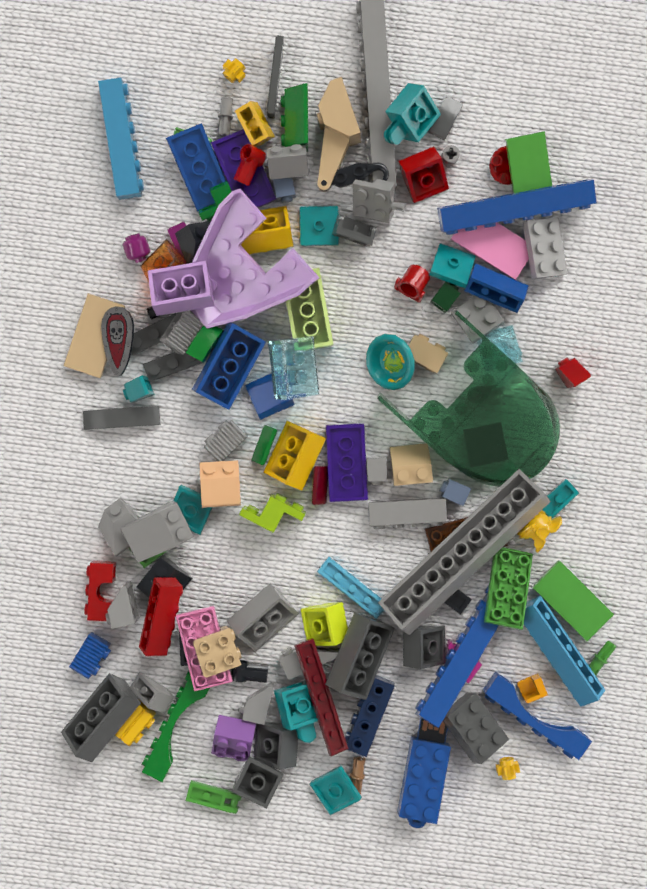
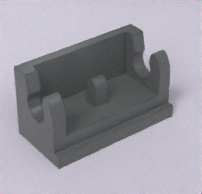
(354, 230)

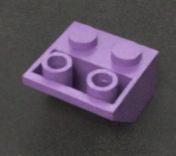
(233, 738)

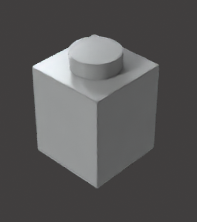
(376, 470)

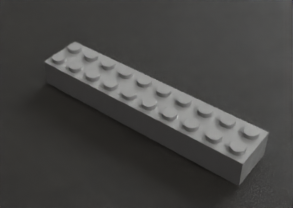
(464, 552)

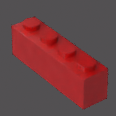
(160, 616)

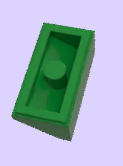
(264, 445)

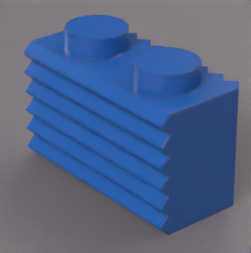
(90, 654)

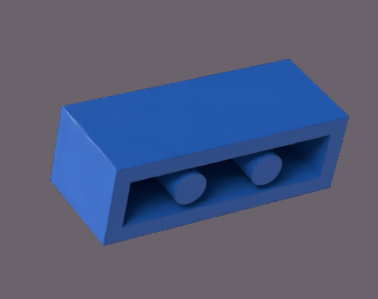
(496, 288)

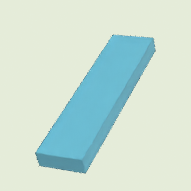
(351, 587)

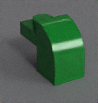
(219, 193)

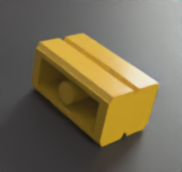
(132, 728)

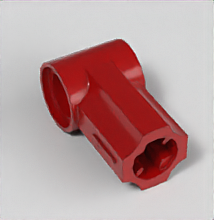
(251, 158)

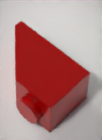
(572, 372)

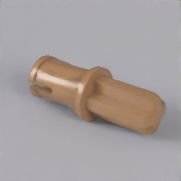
(358, 772)

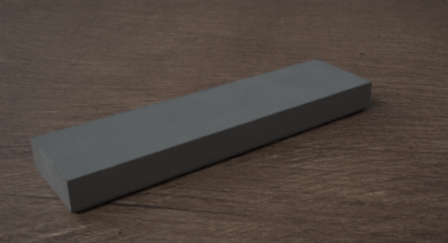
(275, 76)

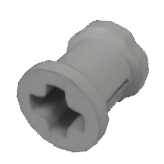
(454, 152)

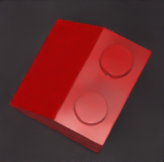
(424, 174)

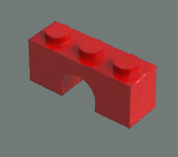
(98, 573)

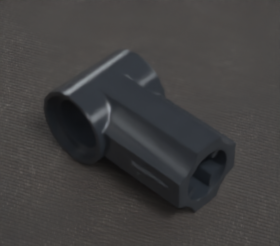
(249, 672)

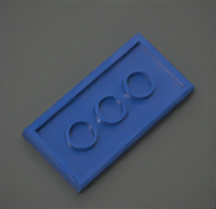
(196, 164)

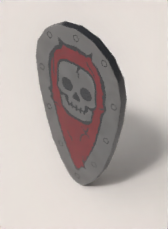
(117, 338)

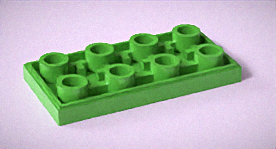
(528, 162)
(508, 588)
(572, 600)

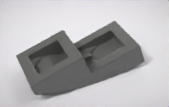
(449, 111)

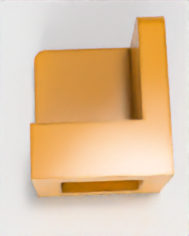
(532, 688)

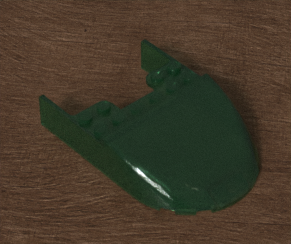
(494, 424)

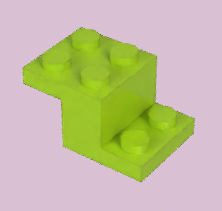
(272, 512)

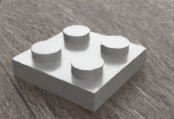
(481, 315)

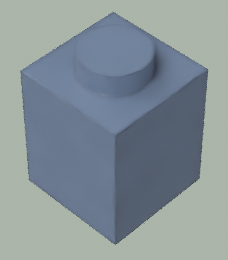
(284, 189)
(454, 491)

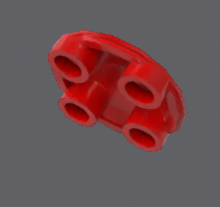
(500, 166)

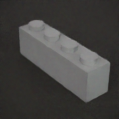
(407, 512)

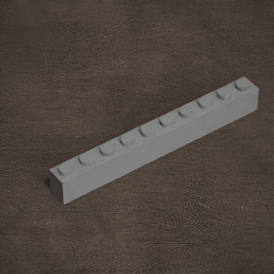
(376, 85)

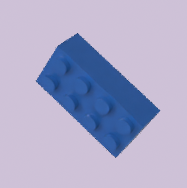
(228, 365)

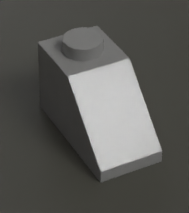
(151, 693)
(257, 705)

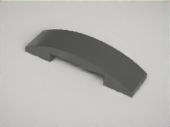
(121, 417)

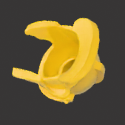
(540, 528)

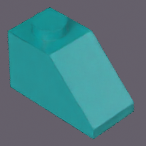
(138, 389)

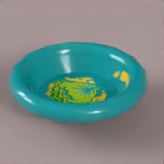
(390, 362)

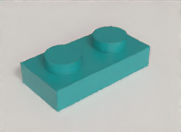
(560, 497)

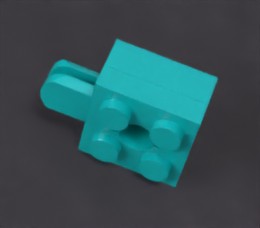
(411, 115)
(297, 710)

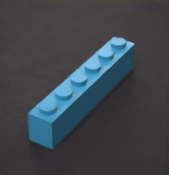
(120, 138)
(562, 652)

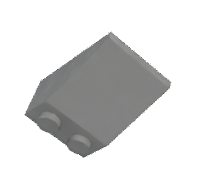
(157, 531)

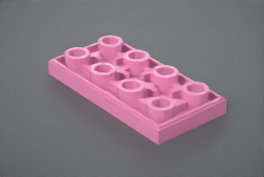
(496, 247)
(194, 626)

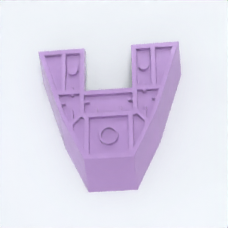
(236, 279)

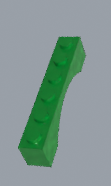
(161, 757)

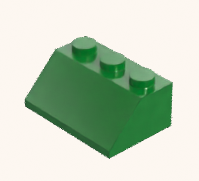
(295, 116)

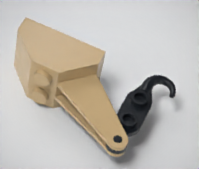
(340, 132)

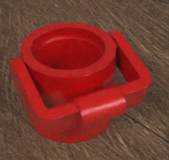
(413, 282)

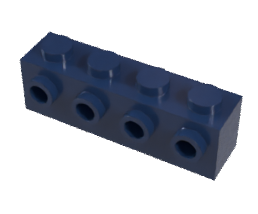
(369, 716)

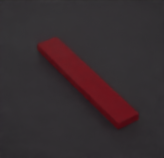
(321, 697)

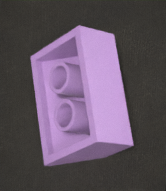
(180, 288)

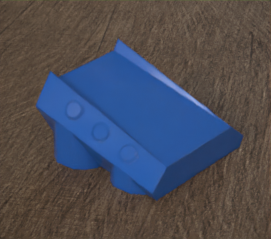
(263, 397)

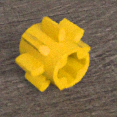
(234, 70)
(507, 768)

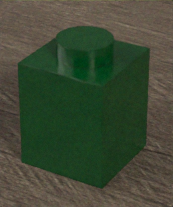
(445, 296)

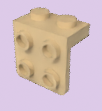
(217, 652)

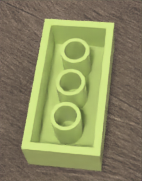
(309, 315)

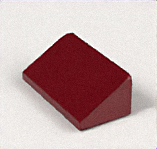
(320, 485)

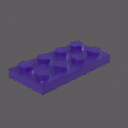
(228, 154)
(346, 462)

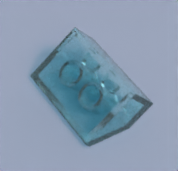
(293, 367)

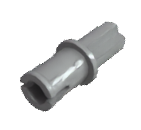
(225, 116)

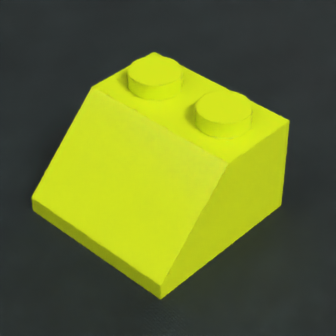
(325, 623)

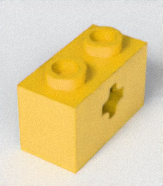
(254, 123)

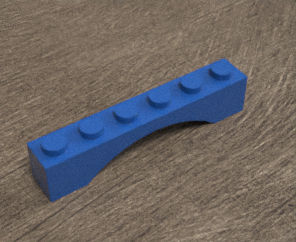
(567, 737)

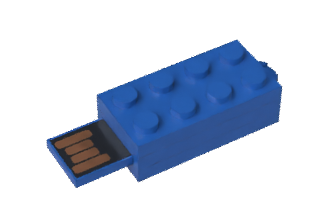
(424, 775)

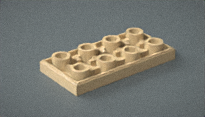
(87, 347)

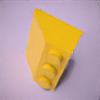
(271, 234)
(294, 455)

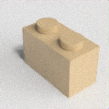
(426, 354)

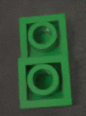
(203, 342)

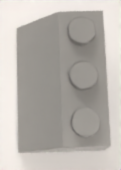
(262, 617)

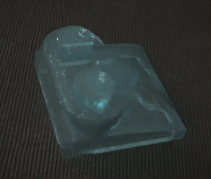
(506, 341)

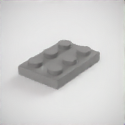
(545, 248)

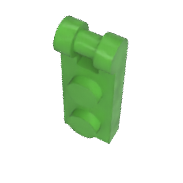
(212, 797)

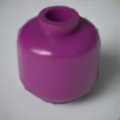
(136, 247)

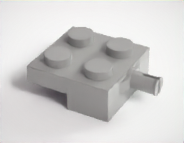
(375, 200)

